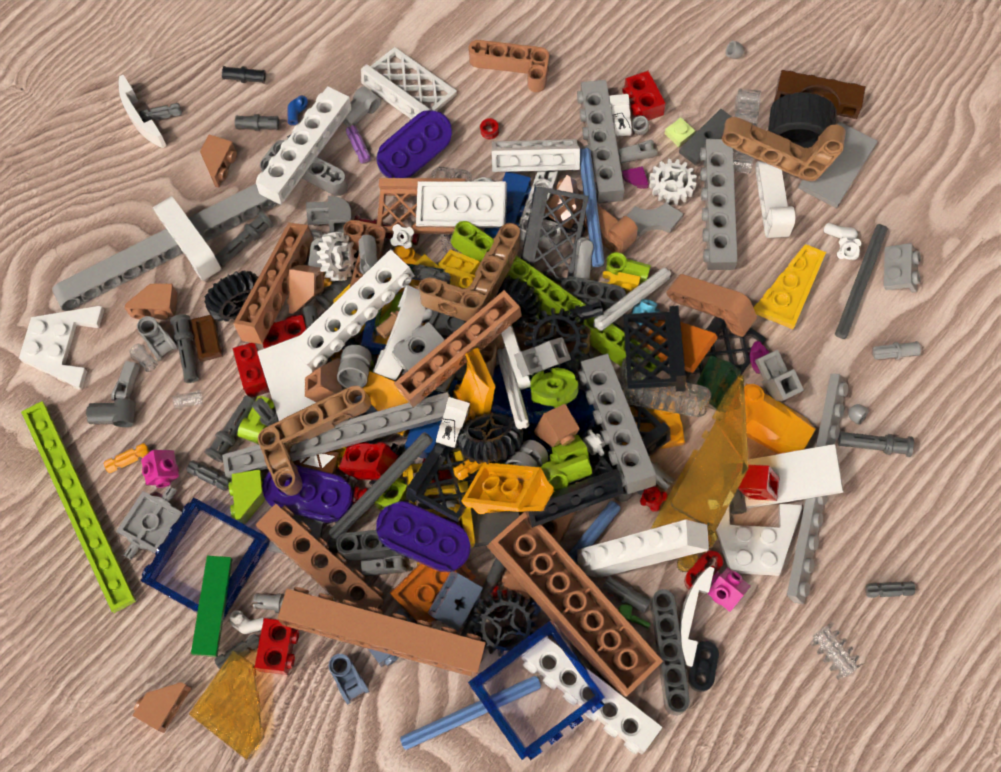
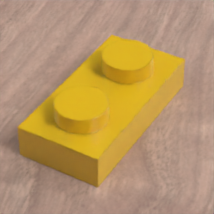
(460, 262)

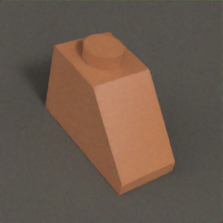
(557, 427)
(161, 705)

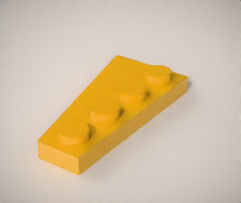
(787, 295)

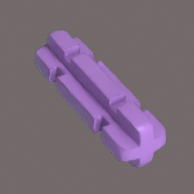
(358, 144)

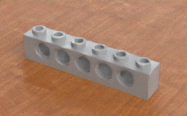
(597, 93)
(726, 257)
(601, 370)

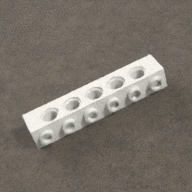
(325, 124)
(355, 298)
(625, 710)

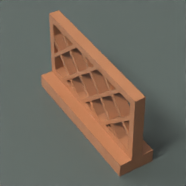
(406, 187)

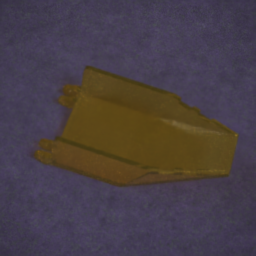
(712, 472)

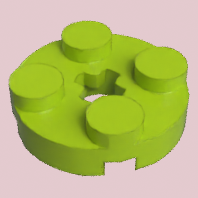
(543, 387)

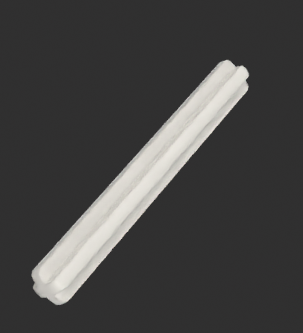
(632, 299)
(513, 390)

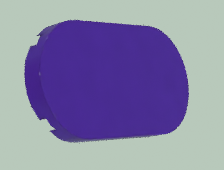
(414, 145)
(322, 495)
(423, 536)

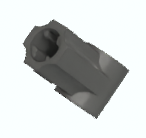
(119, 413)

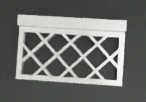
(396, 94)
(535, 155)

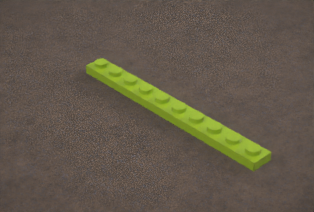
(78, 507)

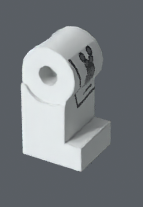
(621, 114)
(452, 422)

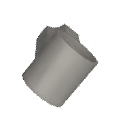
(363, 102)

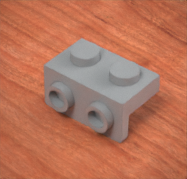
(901, 267)

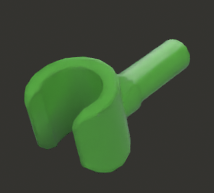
(626, 612)

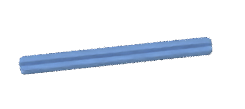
(592, 209)
(590, 536)
(468, 713)

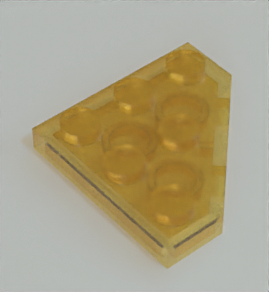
(232, 706)

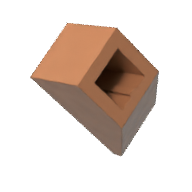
(218, 156)
(570, 185)
(304, 285)
(153, 301)
(323, 382)

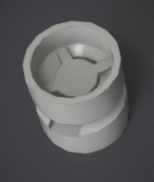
(354, 366)
(530, 454)

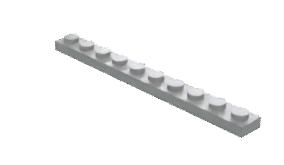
(346, 433)
(812, 514)

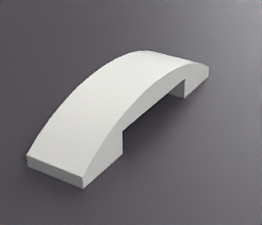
(148, 128)
(407, 321)
(702, 585)

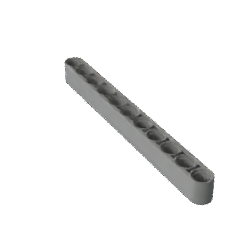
(158, 249)

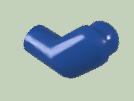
(295, 107)

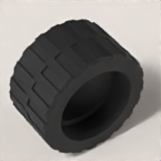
(801, 117)

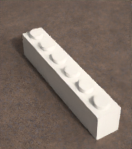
(644, 548)

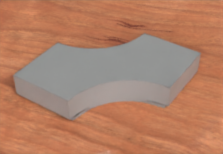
(661, 218)

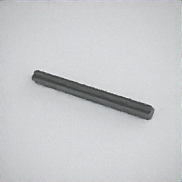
(861, 281)
(381, 485)

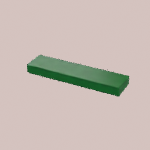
(211, 606)

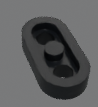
(704, 667)

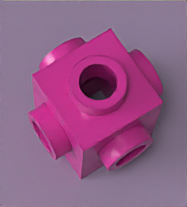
(160, 468)
(728, 588)

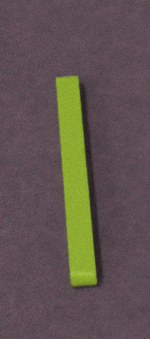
(610, 341)

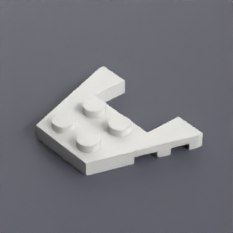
(50, 340)
(756, 547)

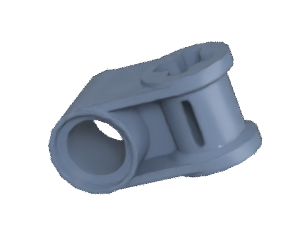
(348, 679)

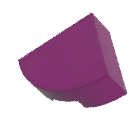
(636, 177)
(757, 351)

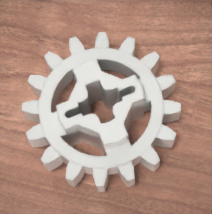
(672, 181)
(336, 254)

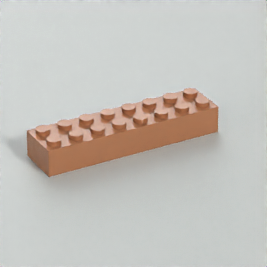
(575, 605)
(381, 632)

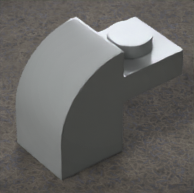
(334, 212)
(542, 357)
(777, 379)

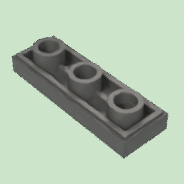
(710, 130)

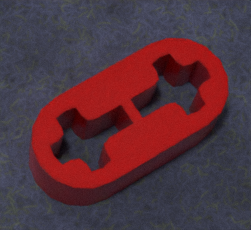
(700, 564)

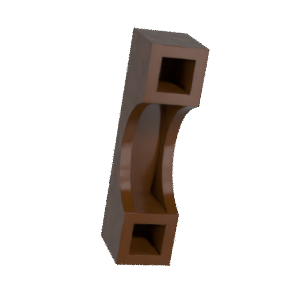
(845, 96)

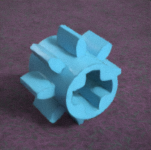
(645, 306)

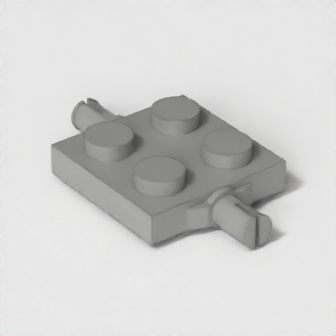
(149, 522)

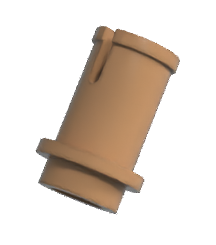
(386, 327)

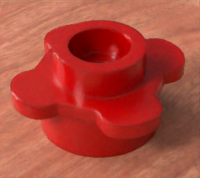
(649, 494)

